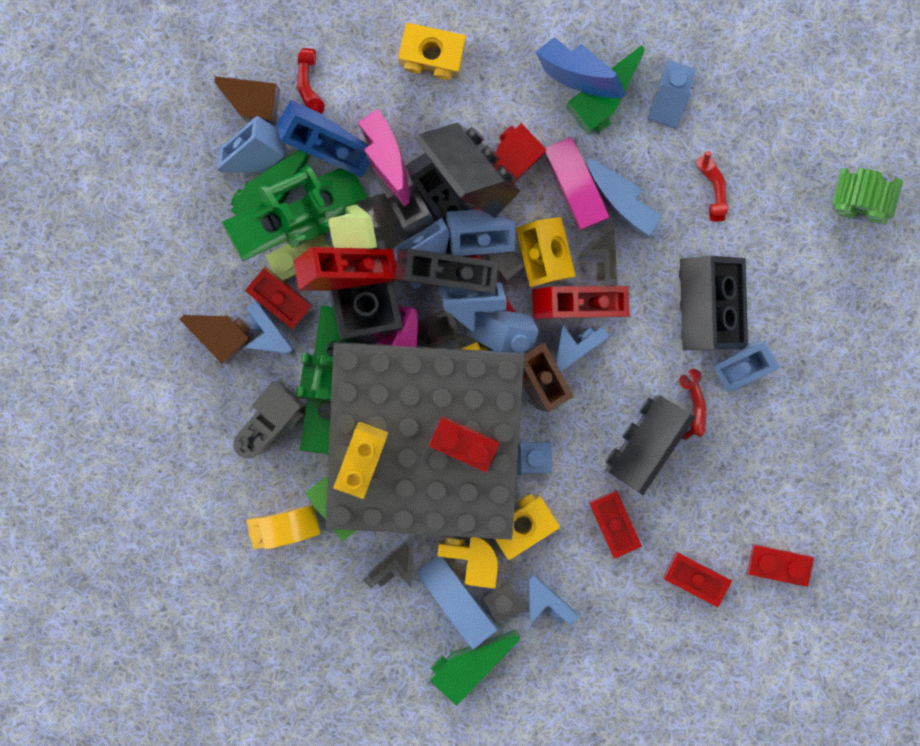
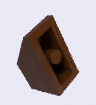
(251, 97)
(219, 334)
(544, 380)

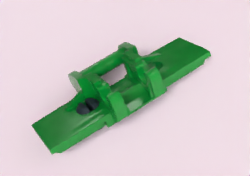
(295, 223)
(317, 384)

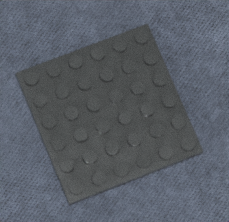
(406, 395)

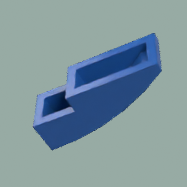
(579, 70)

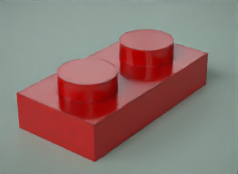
(278, 297)
(463, 444)
(615, 524)
(780, 565)
(697, 579)

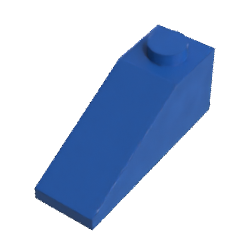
(322, 138)

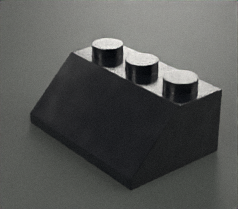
(470, 167)
(713, 303)
(366, 311)
(649, 443)

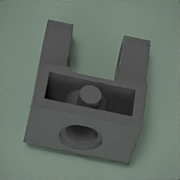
(276, 411)

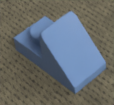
(672, 94)
(464, 303)
(273, 337)
(569, 351)
(746, 366)
(534, 457)
(542, 596)

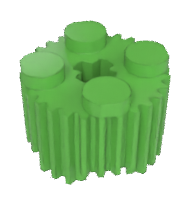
(866, 195)

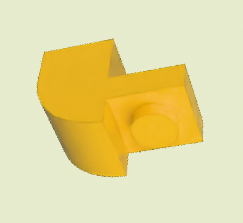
(283, 527)
(480, 557)

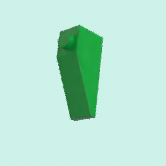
(593, 111)
(250, 197)
(467, 666)

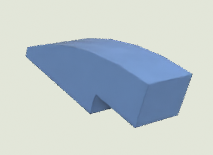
(621, 198)
(457, 601)

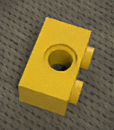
(419, 38)
(545, 251)
(360, 460)
(541, 526)

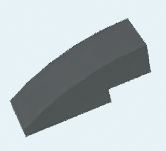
(414, 215)

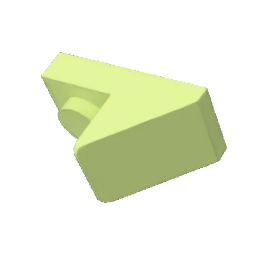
(353, 229)
(283, 258)

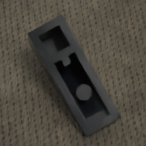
(434, 187)
(446, 270)

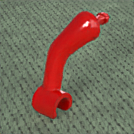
(307, 57)
(708, 167)
(698, 426)

